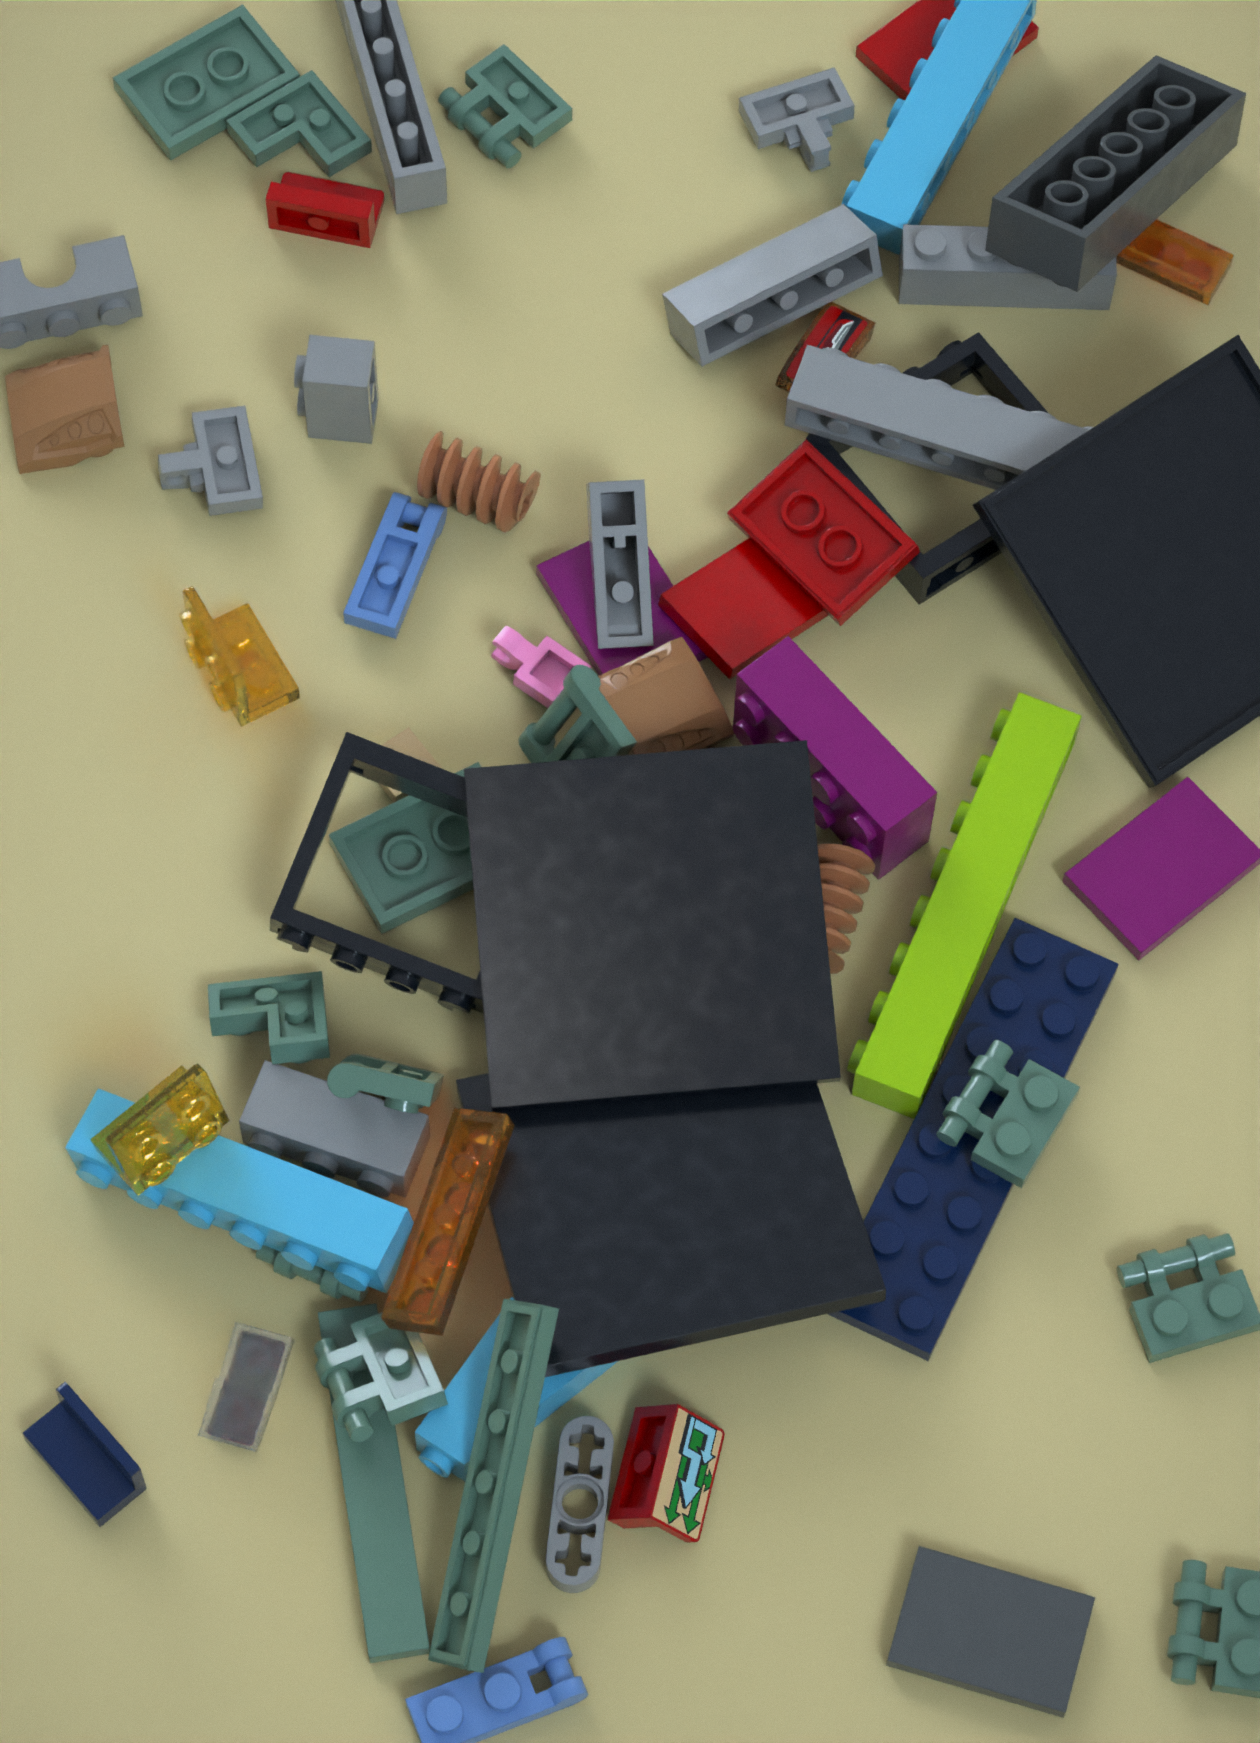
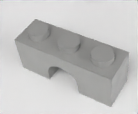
(96, 295)

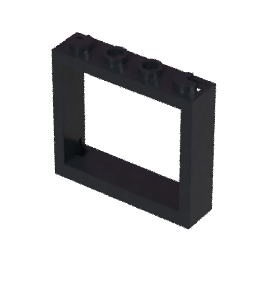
(974, 545)
(348, 948)

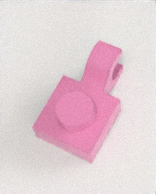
(539, 668)

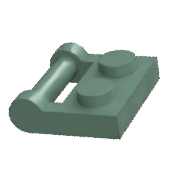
(593, 735)
(402, 1085)

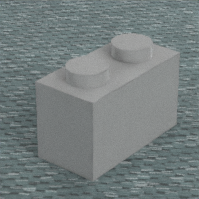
(338, 388)

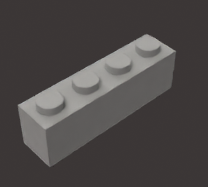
(954, 270)
(772, 284)

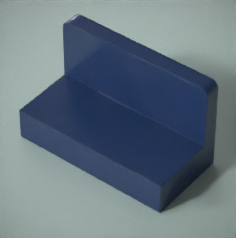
(85, 1457)

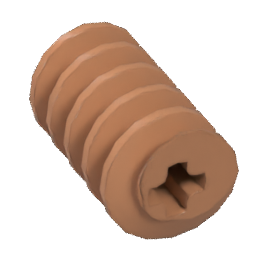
(475, 485)
(841, 881)

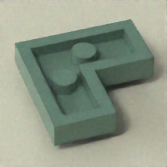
(303, 114)
(284, 1005)

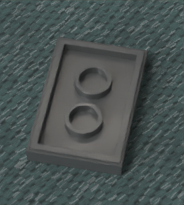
(991, 1631)

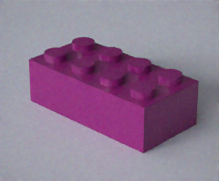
(856, 774)

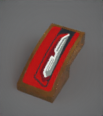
(831, 328)

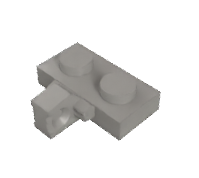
(799, 115)
(217, 462)

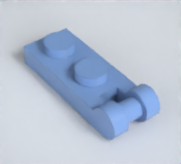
(394, 566)
(498, 1698)

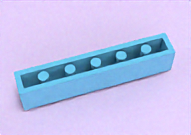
(936, 115)
(263, 1203)

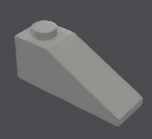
(620, 563)

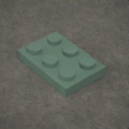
(203, 81)
(406, 859)

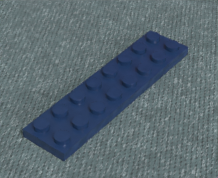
(934, 1199)

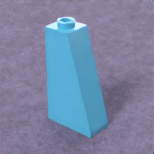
(449, 1431)

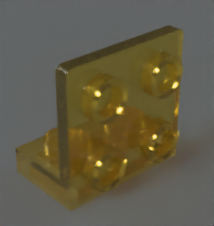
(239, 658)
(162, 1128)

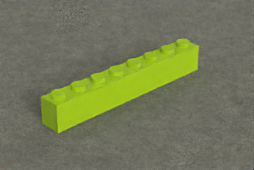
(965, 907)

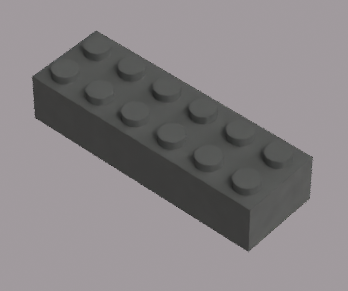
(1114, 173)

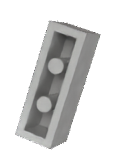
(333, 1135)

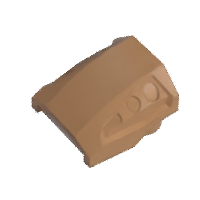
(64, 411)
(666, 701)

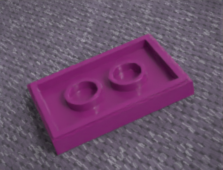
(571, 589)
(1163, 868)

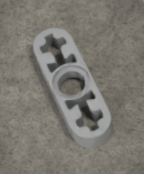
(569, 1461)

